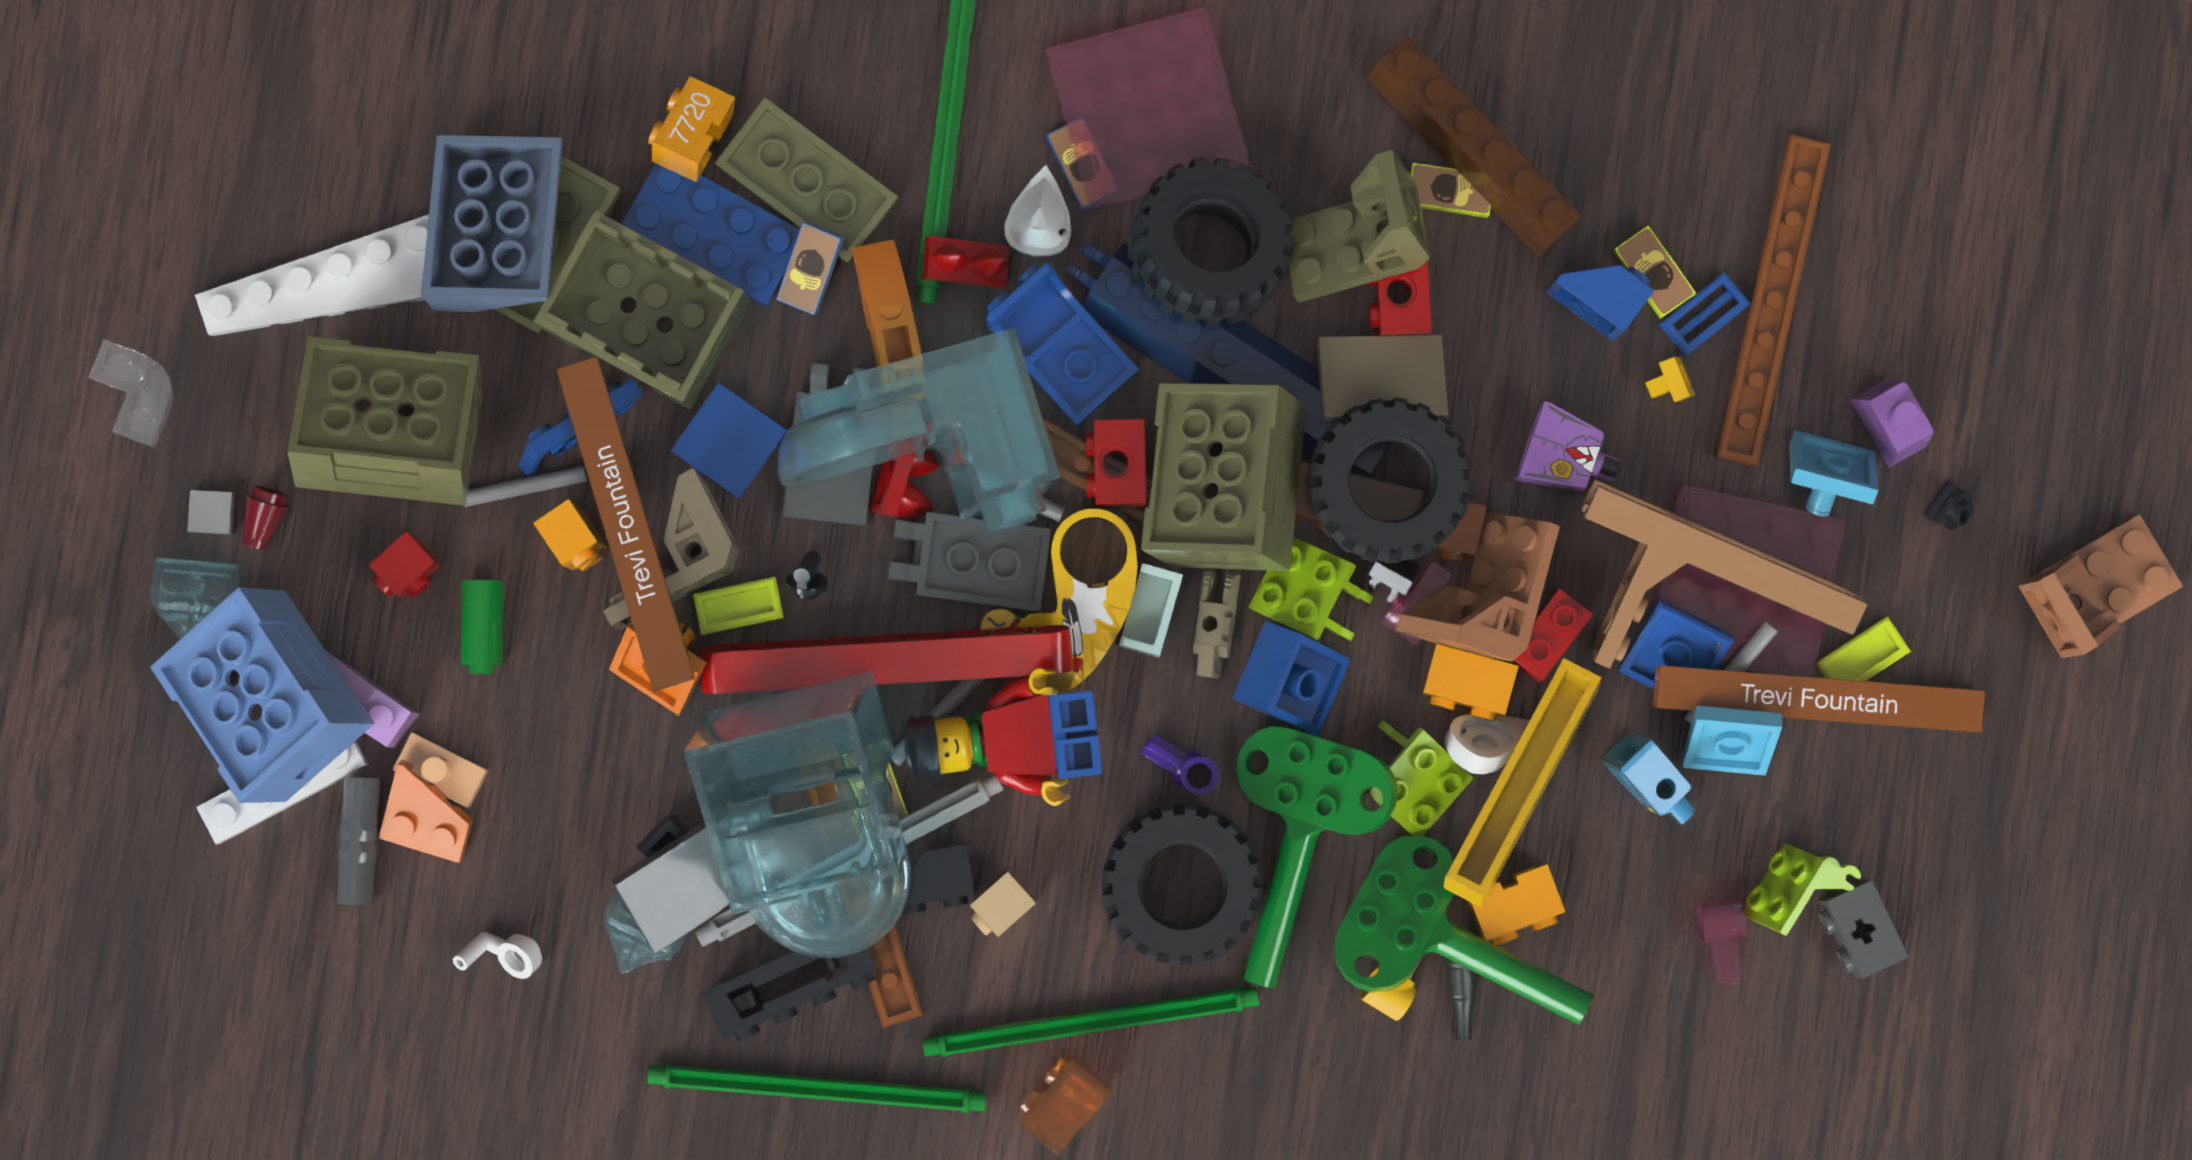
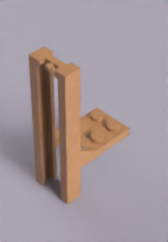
(1672, 541)

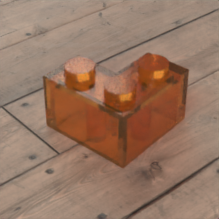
(1065, 1103)

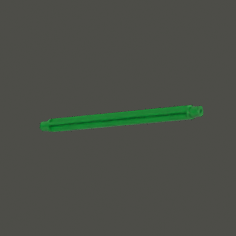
(945, 136)
(1090, 1021)
(816, 1088)

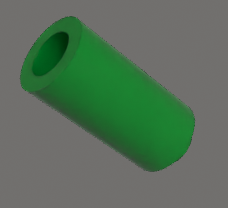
(482, 625)

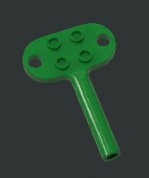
(1314, 789)
(1404, 917)

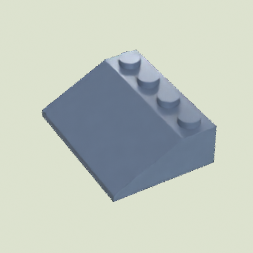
(491, 222)

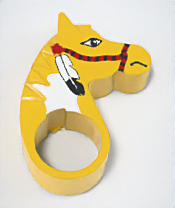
(1091, 612)

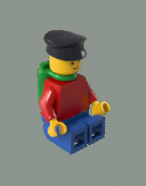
(1019, 737)

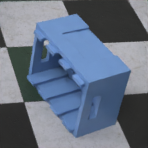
(284, 669)

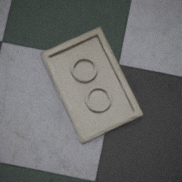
(1380, 367)

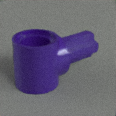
(1178, 763)

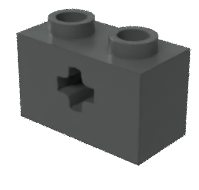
(1881, 941)

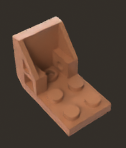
(2100, 587)
(1501, 596)

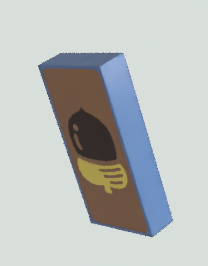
(810, 267)

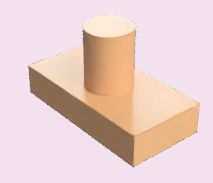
(448, 771)

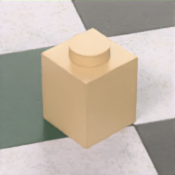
(1001, 905)

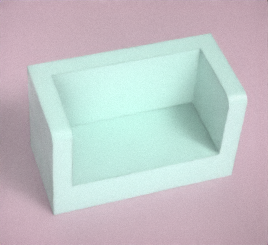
(1150, 610)

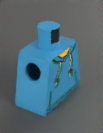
(1640, 768)

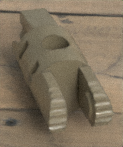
(1215, 644)

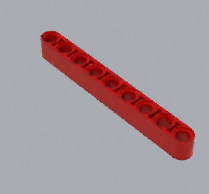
(889, 657)

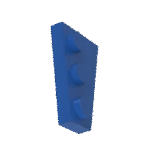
(562, 436)

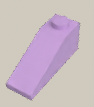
(388, 712)

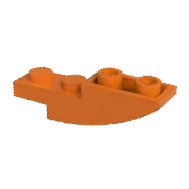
(886, 302)

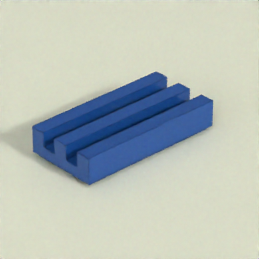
(1676, 337)

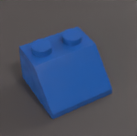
(1603, 296)
(1291, 678)

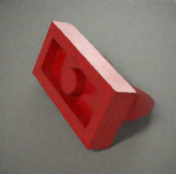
(965, 262)
(897, 496)

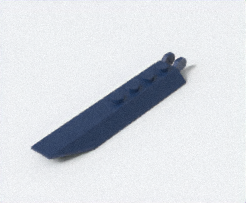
(1202, 353)

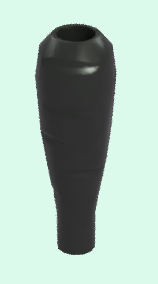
(1462, 992)

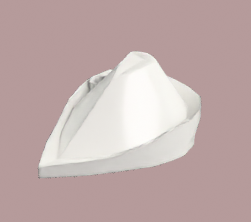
(1038, 218)
(1483, 744)

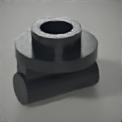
(1950, 507)
(805, 580)

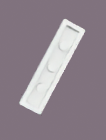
(228, 817)

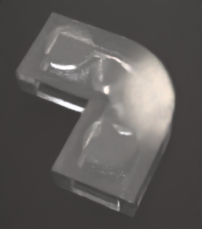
(146, 386)

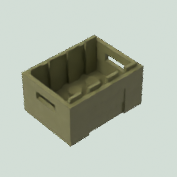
(621, 264)
(379, 449)
(1256, 476)

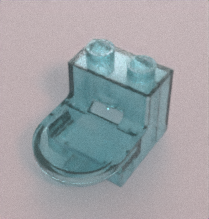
(960, 400)
(820, 874)

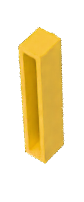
(1522, 783)

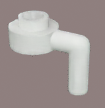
(517, 954)

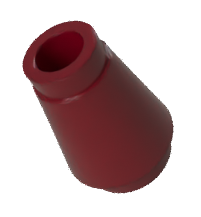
(262, 516)

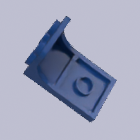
(1061, 343)

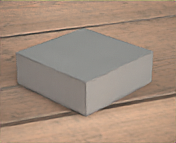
(211, 512)

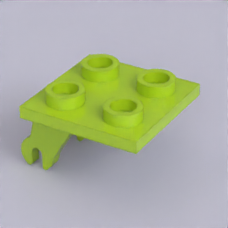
(1307, 591)
(1424, 778)
(1789, 885)

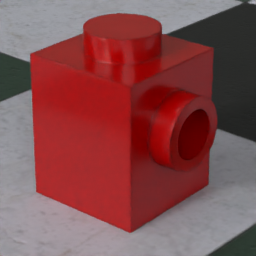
(404, 567)

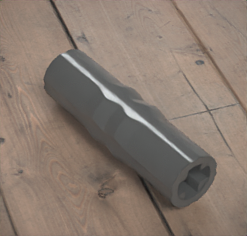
(358, 841)

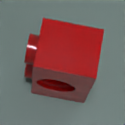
(1406, 318)
(1121, 438)
(1553, 632)

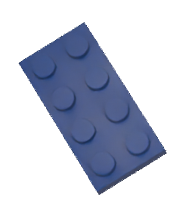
(715, 231)

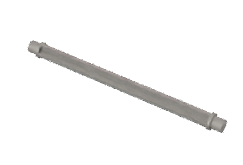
(912, 827)

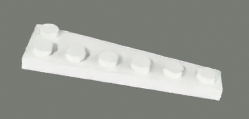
(342, 279)

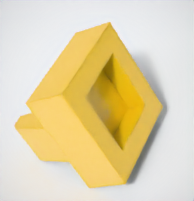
(1673, 380)

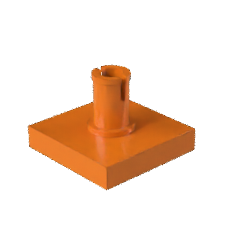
(631, 667)

